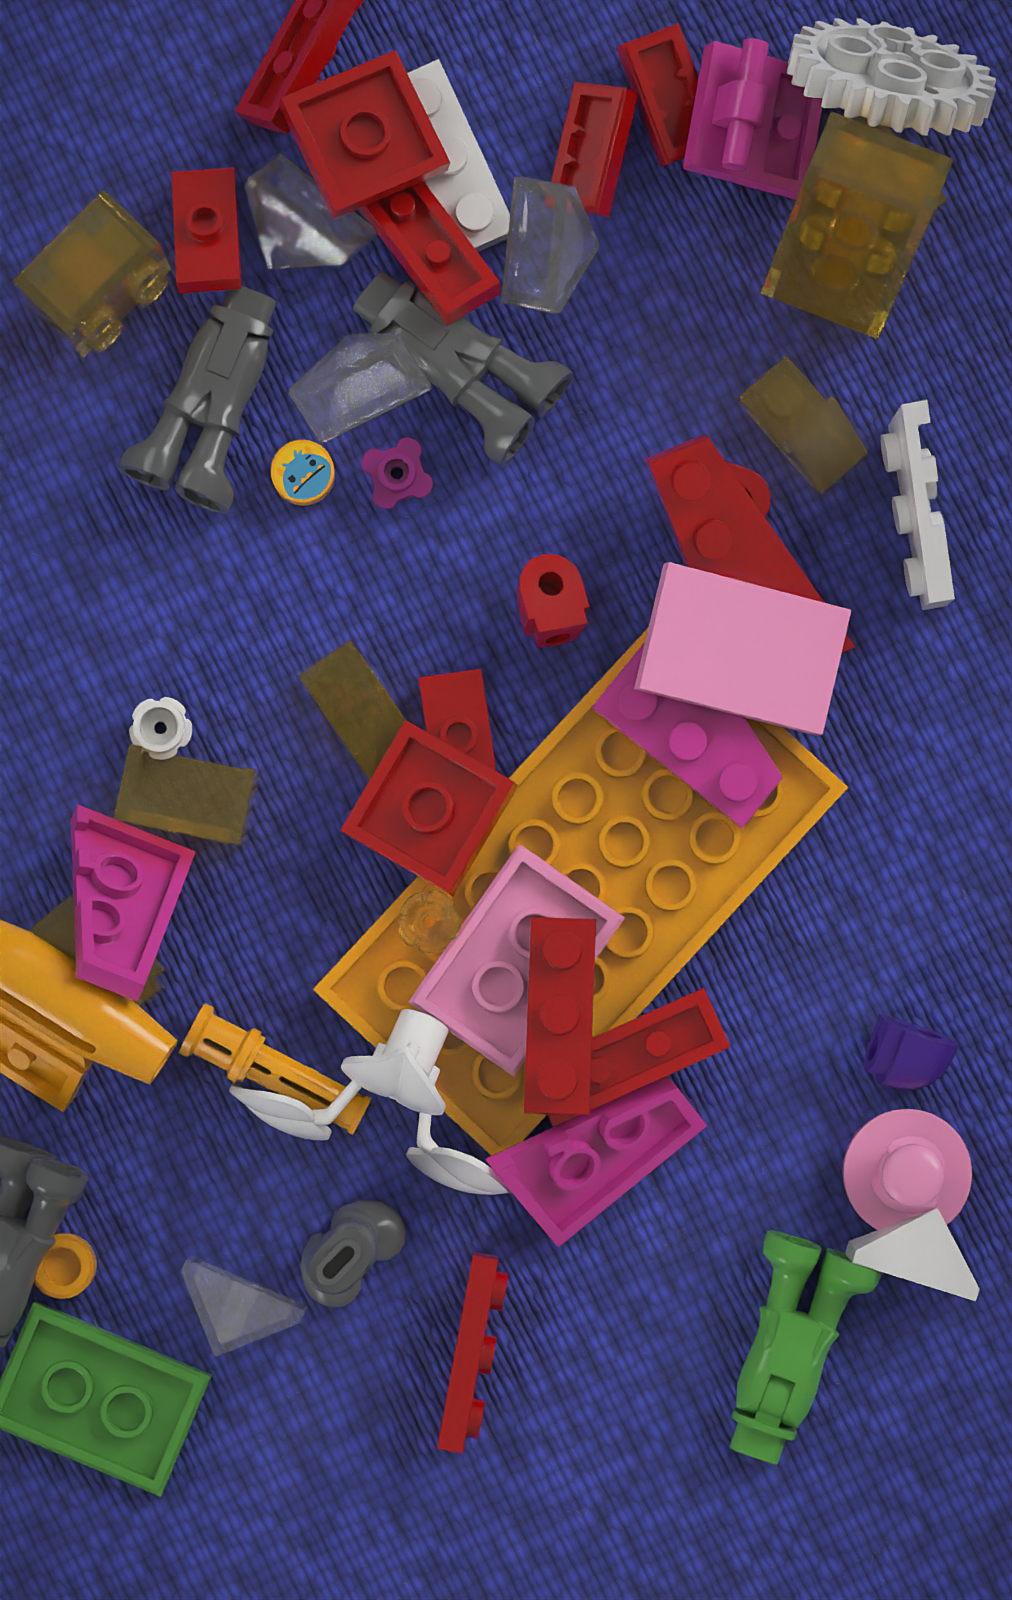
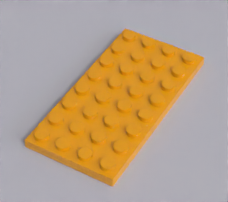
(629, 839)

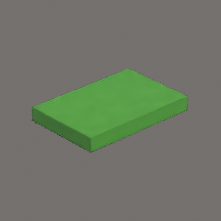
(99, 1398)

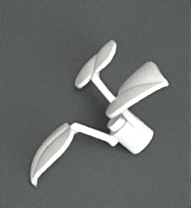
(398, 1071)

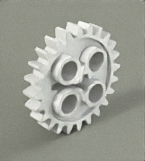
(891, 76)

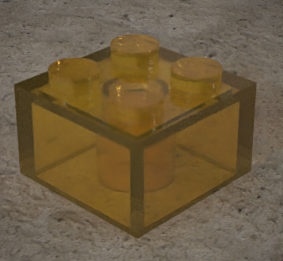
(94, 275)

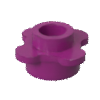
(390, 490)

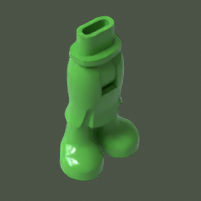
(791, 1345)

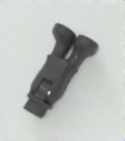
(459, 361)
(211, 397)
(53, 1186)
(340, 1258)

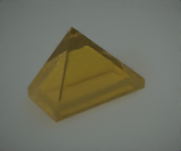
(354, 704)

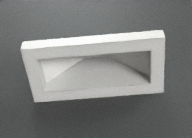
(919, 1252)

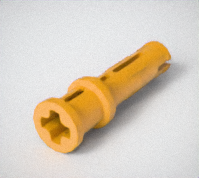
(247, 1057)

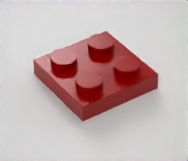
(364, 134)
(429, 808)

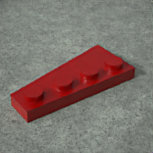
(720, 523)

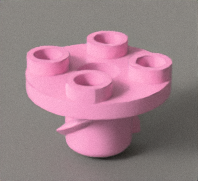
(906, 1167)

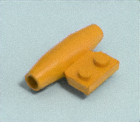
(62, 1024)

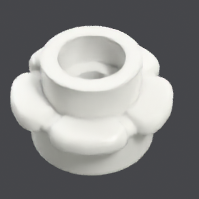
(152, 712)

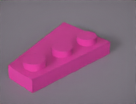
(594, 1159)

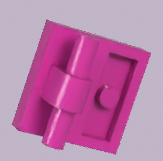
(751, 120)

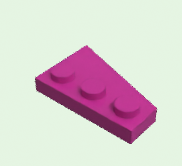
(699, 745)
(121, 899)

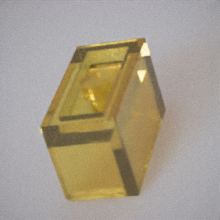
(187, 796)

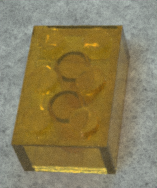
(856, 225)

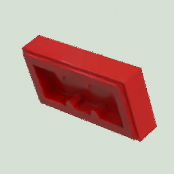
(666, 87)
(594, 143)
(206, 230)
(458, 713)

